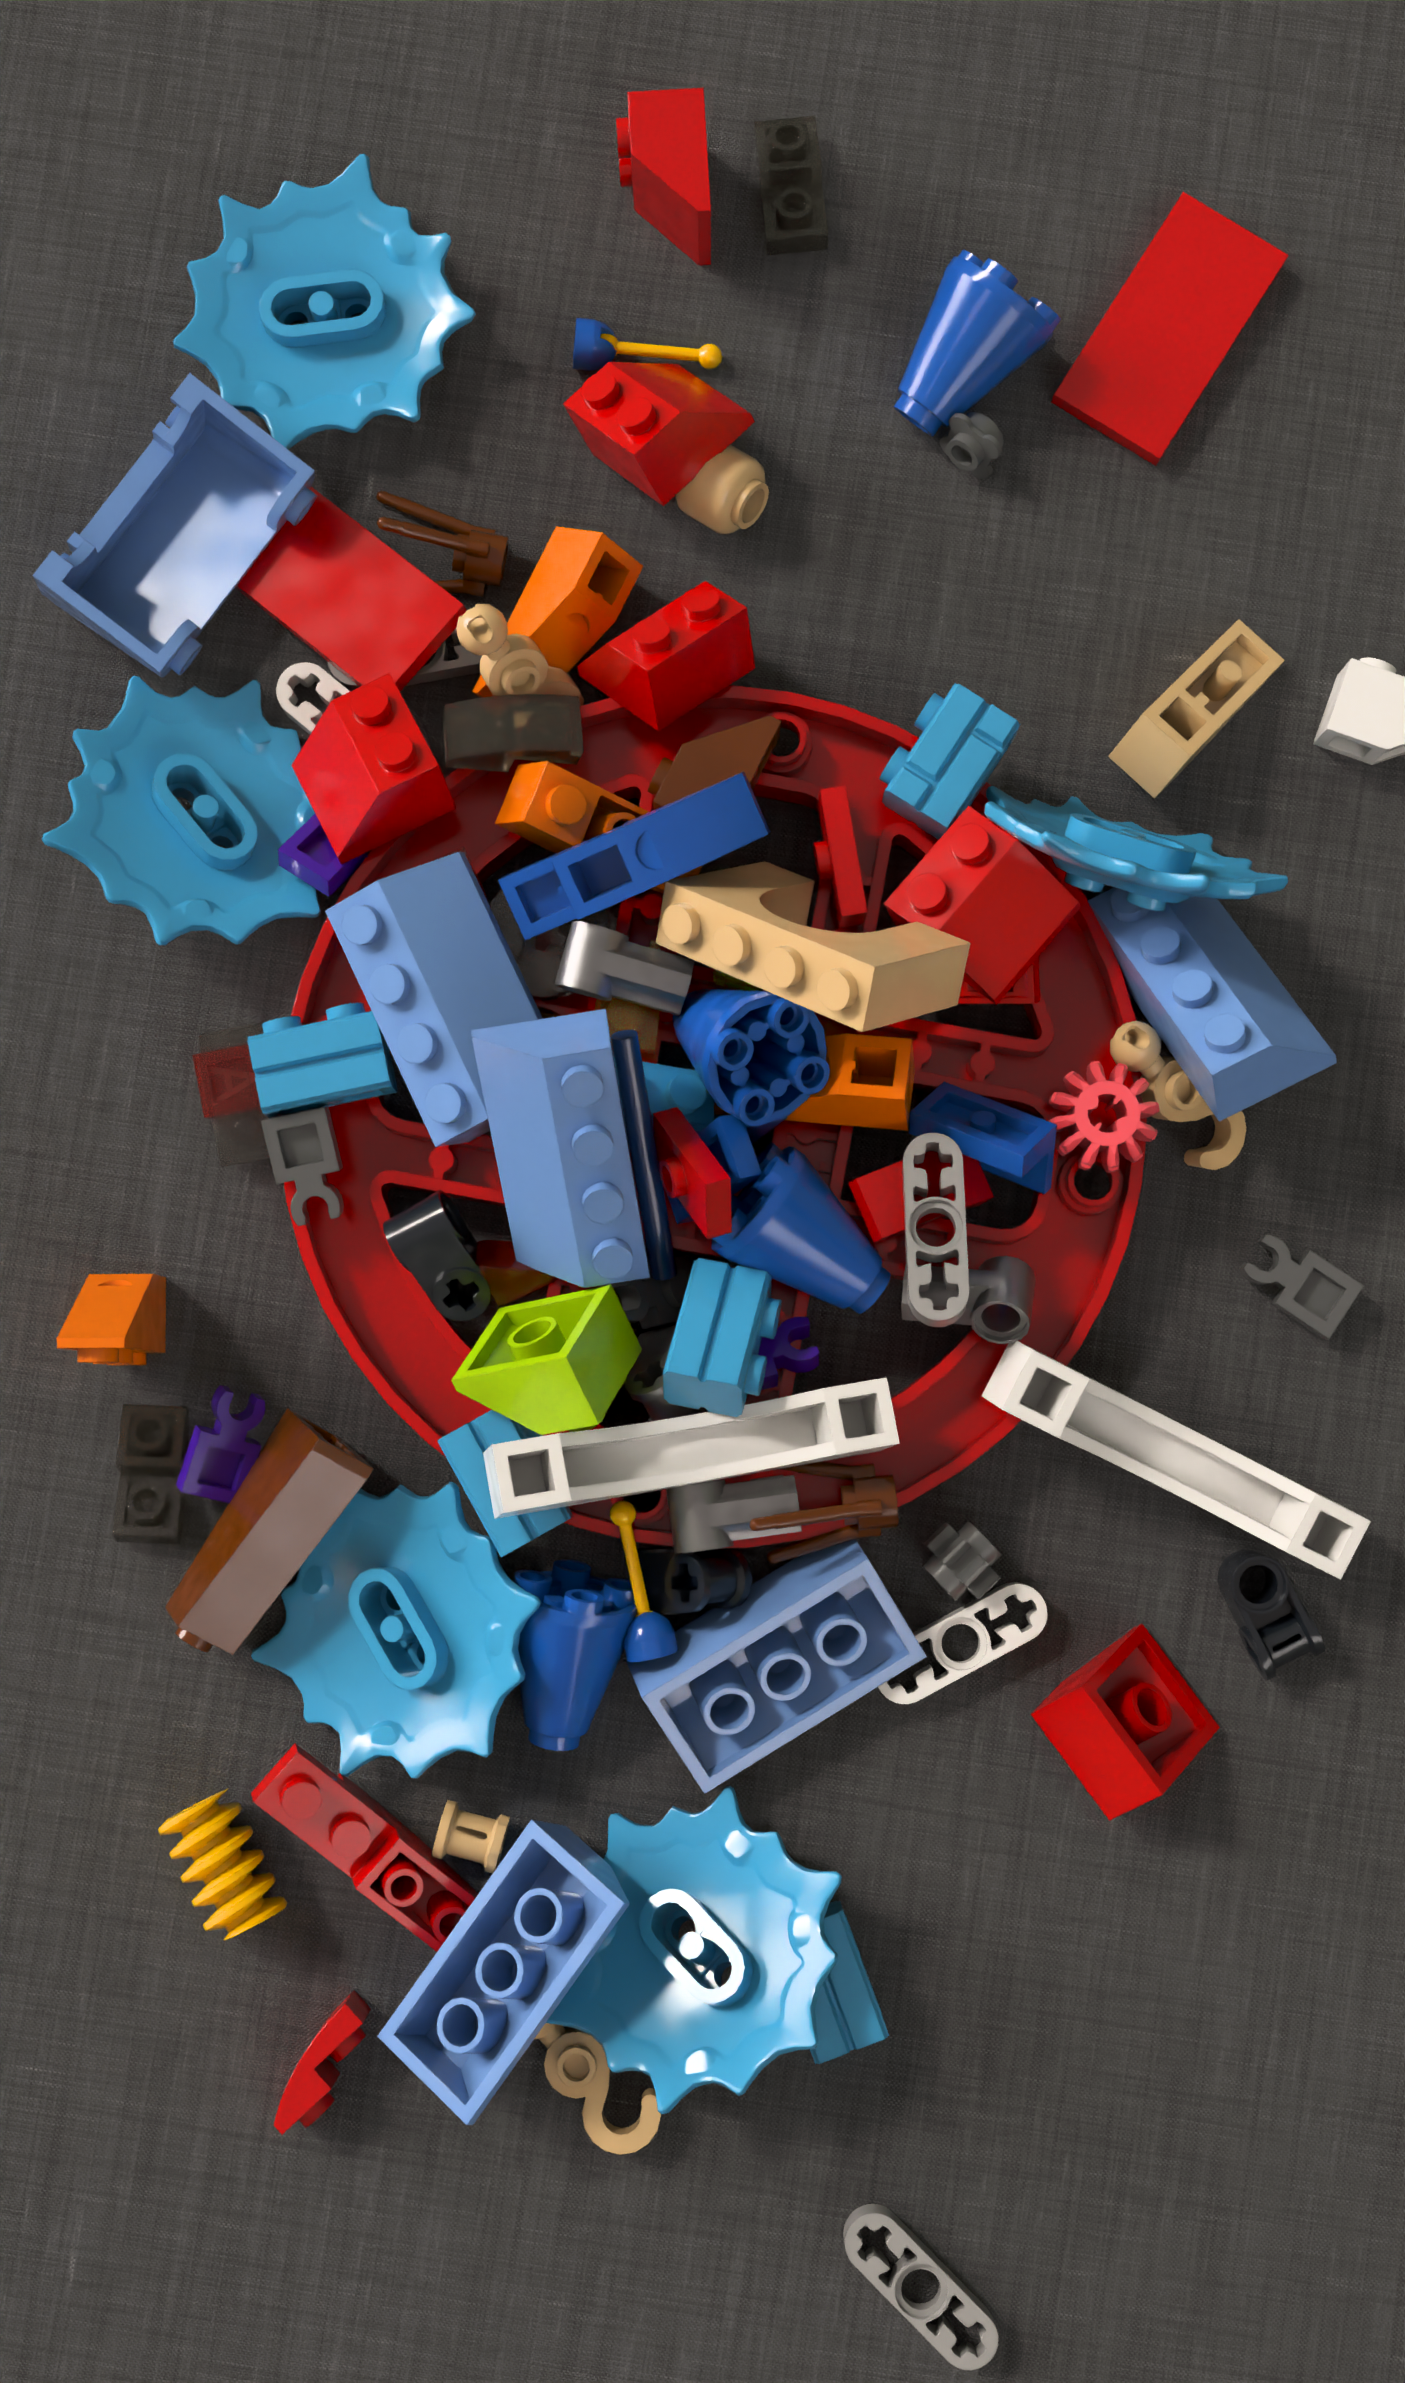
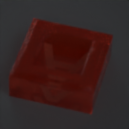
(226, 1082)

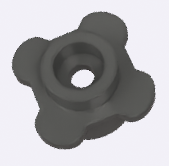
(973, 443)

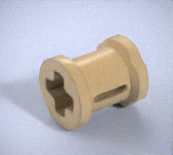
(470, 1836)

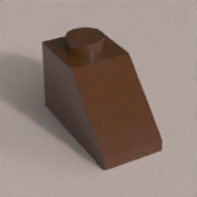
(716, 759)

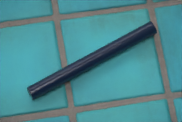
(644, 1154)

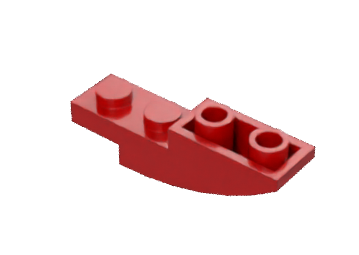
(366, 1844)

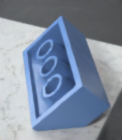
(432, 975)
(1212, 1000)
(563, 1147)
(777, 1663)
(506, 1967)

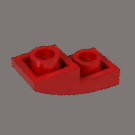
(881, 1194)
(314, 2076)

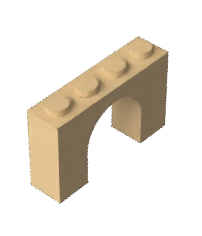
(755, 929)

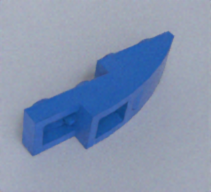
(634, 856)

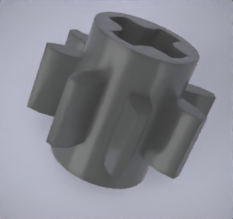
(962, 1560)

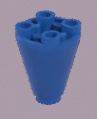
(970, 341)
(753, 1051)
(802, 1234)
(570, 1649)

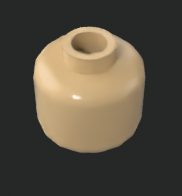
(726, 492)

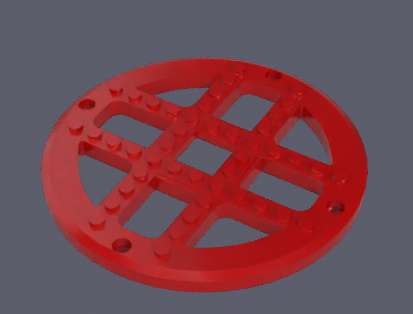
(1066, 1239)

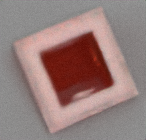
(504, 1274)

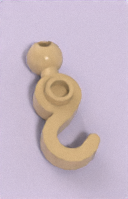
(512, 661)
(1178, 1100)
(579, 2069)

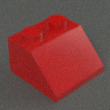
(667, 165)
(655, 423)
(675, 656)
(370, 771)
(989, 893)
(1126, 1723)

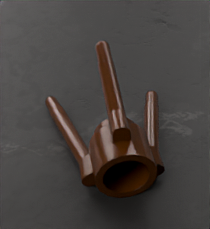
(477, 550)
(864, 1507)

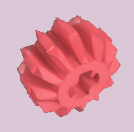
(1120, 1134)

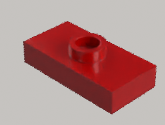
(838, 857)
(692, 1173)

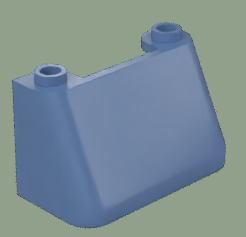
(179, 531)

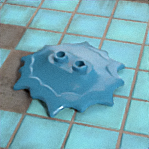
(320, 262)
(1127, 856)
(168, 857)
(403, 1631)
(661, 1997)

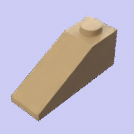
(1195, 708)

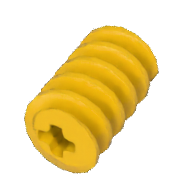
(223, 1865)

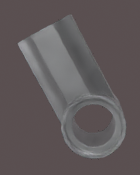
(606, 966)
(997, 1301)
(718, 1513)

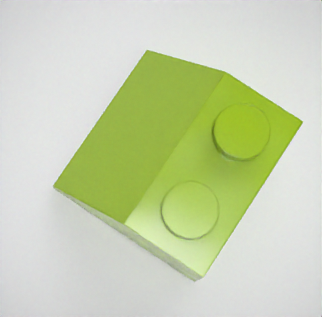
(552, 1361)

